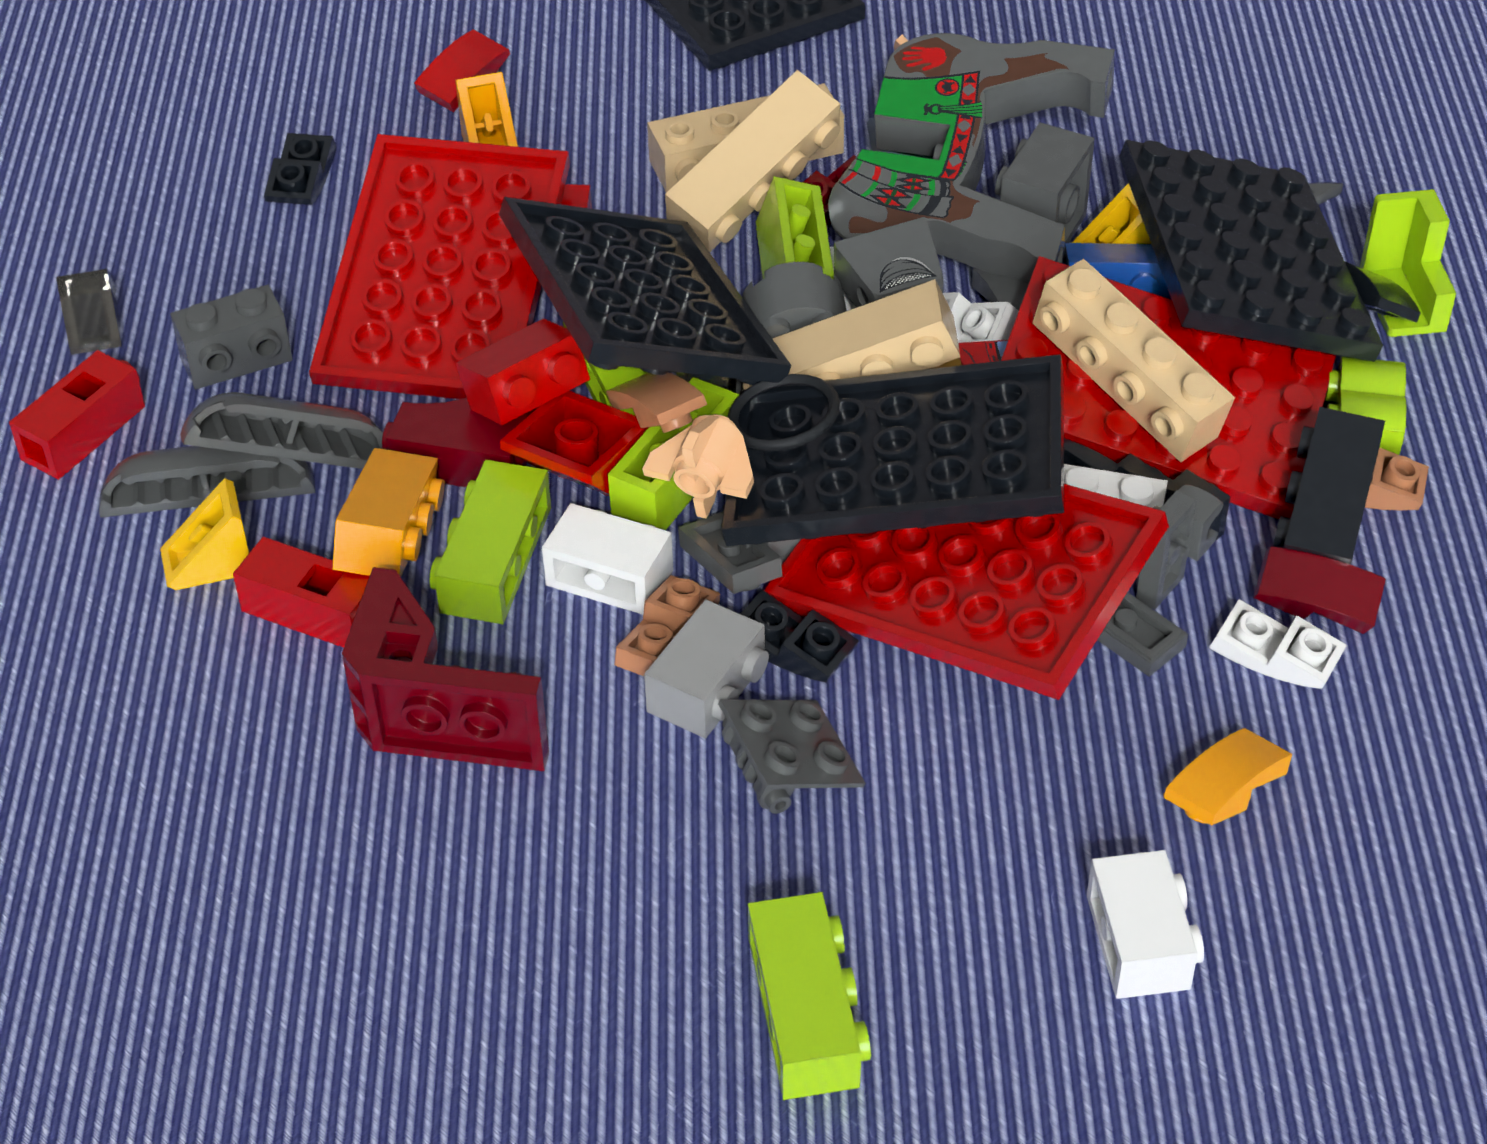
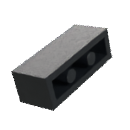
(1333, 485)

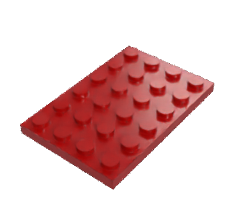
(432, 264)
(1258, 445)
(984, 596)

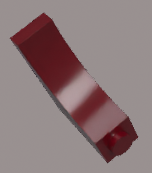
(451, 434)

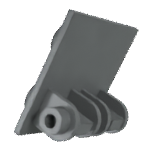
(786, 748)

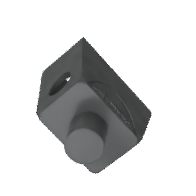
(886, 261)

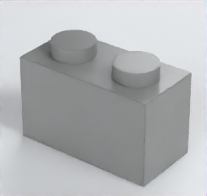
(704, 663)

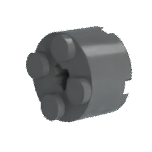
(794, 297)

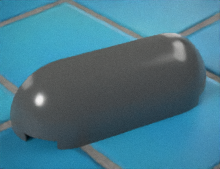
(282, 429)
(189, 474)

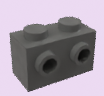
(232, 332)

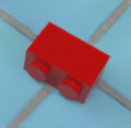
(522, 371)

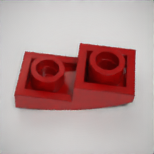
(464, 58)

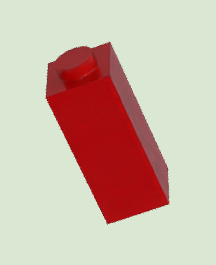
(77, 414)
(299, 591)

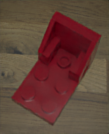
(432, 709)

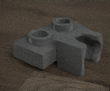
(1189, 535)
(734, 566)

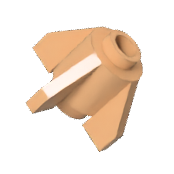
(705, 460)

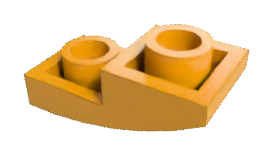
(1225, 774)

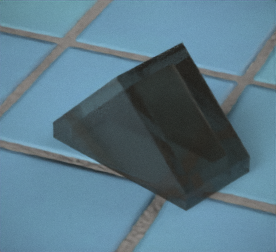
(90, 311)

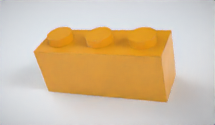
(387, 512)

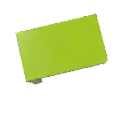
(1406, 247)

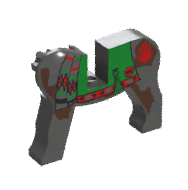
(937, 104)

